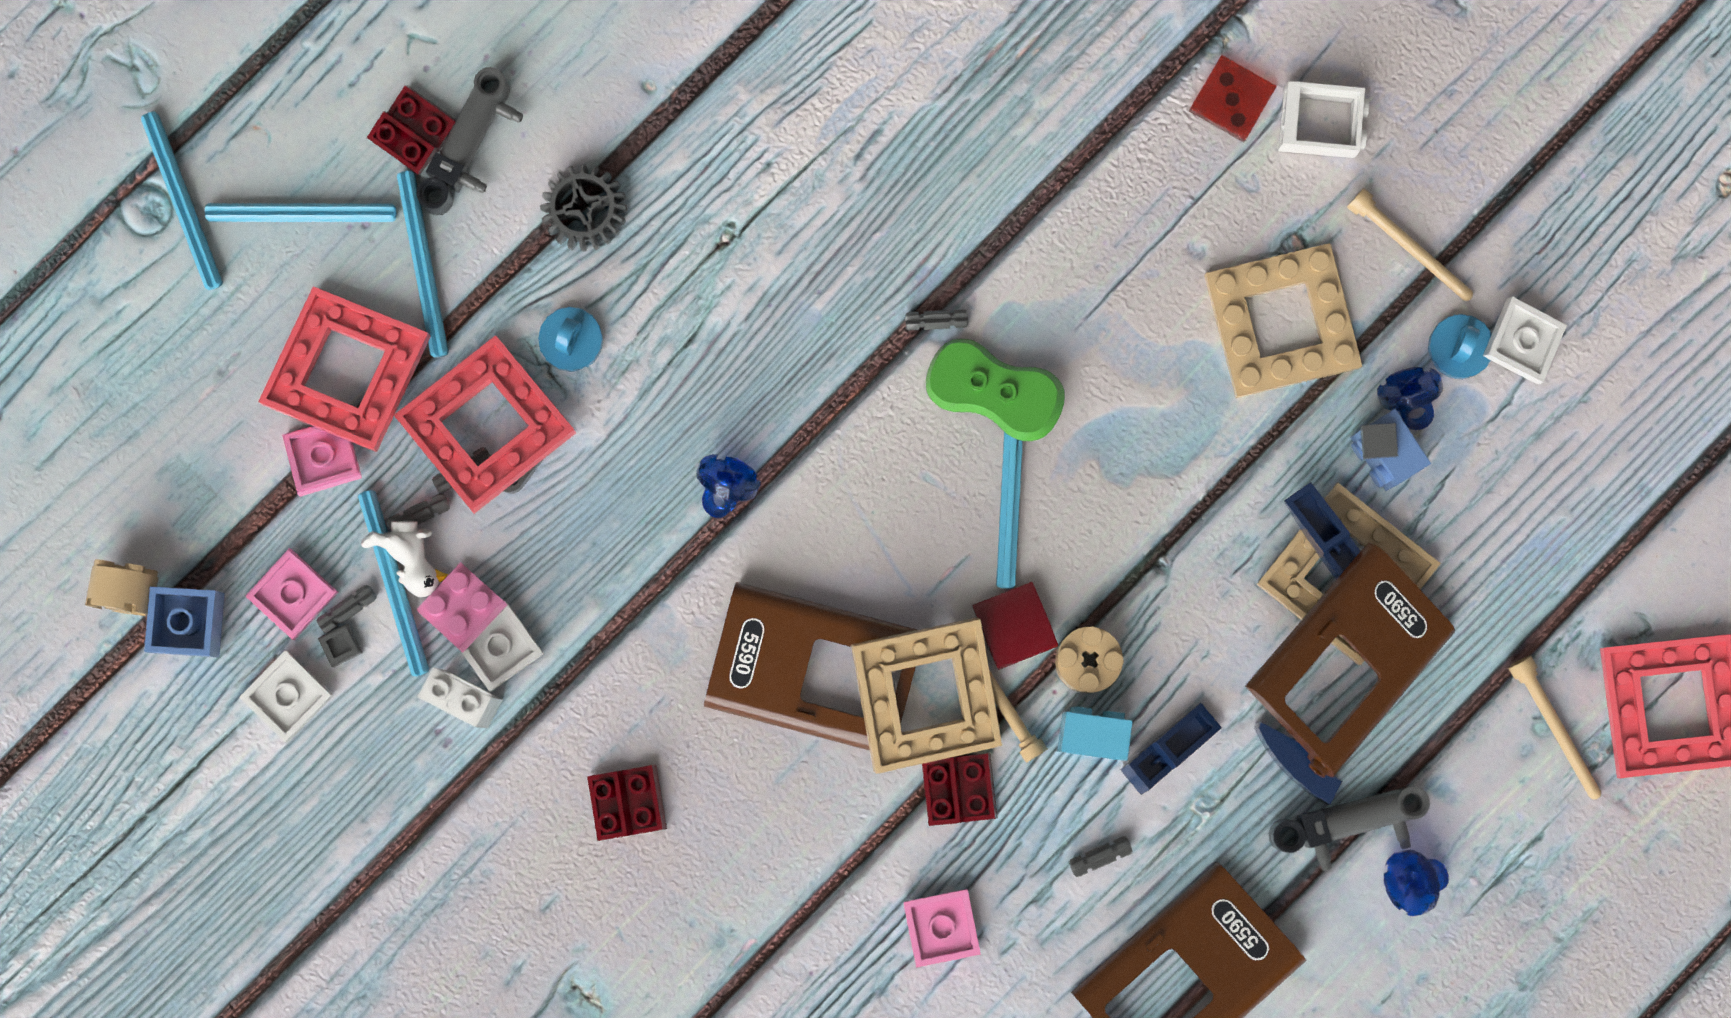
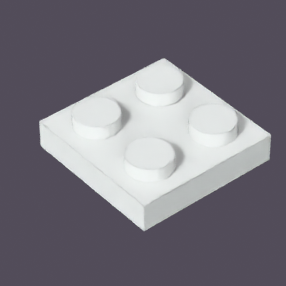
(1524, 340)
(502, 649)
(286, 696)

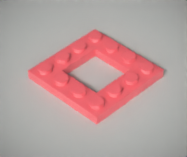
(327, 312)
(487, 365)
(1628, 727)

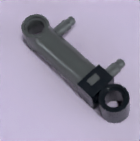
(450, 166)
(1351, 818)

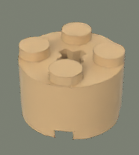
(120, 587)
(1107, 661)

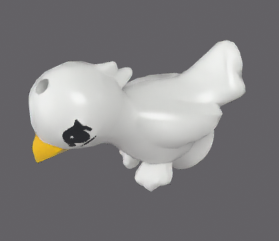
(407, 546)

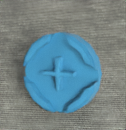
(570, 339)
(1459, 346)

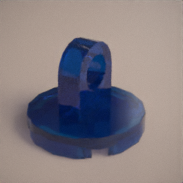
(1409, 391)
(728, 479)
(1414, 881)

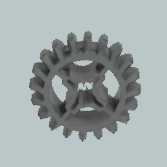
(571, 213)

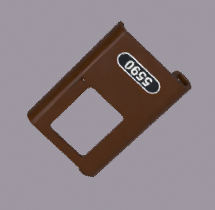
(1384, 622)
(767, 658)
(1220, 939)

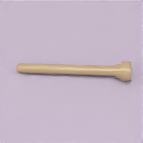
(1366, 206)
(1526, 673)
(1029, 745)

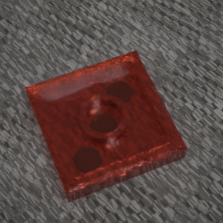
(1232, 98)

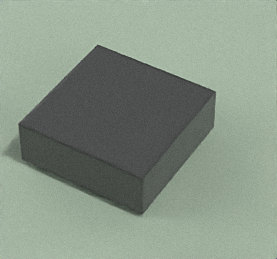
(1379, 441)
(340, 645)

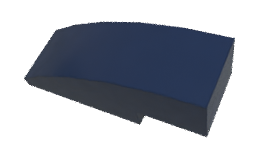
(1322, 529)
(1170, 748)
(1295, 763)

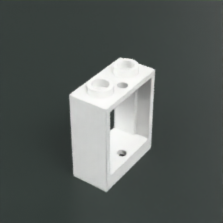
(1289, 118)
(460, 698)

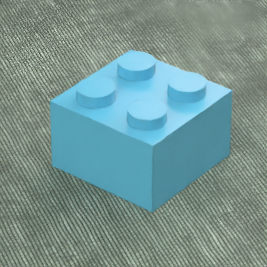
(1095, 735)

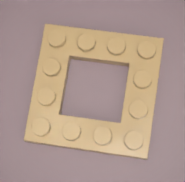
(1319, 273)
(1286, 575)
(979, 723)

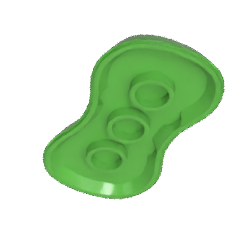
(972, 380)

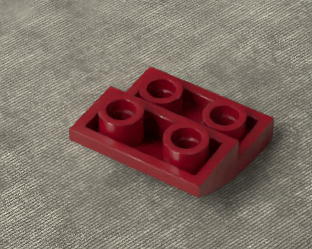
(412, 129)
(1015, 625)
(959, 789)
(626, 802)

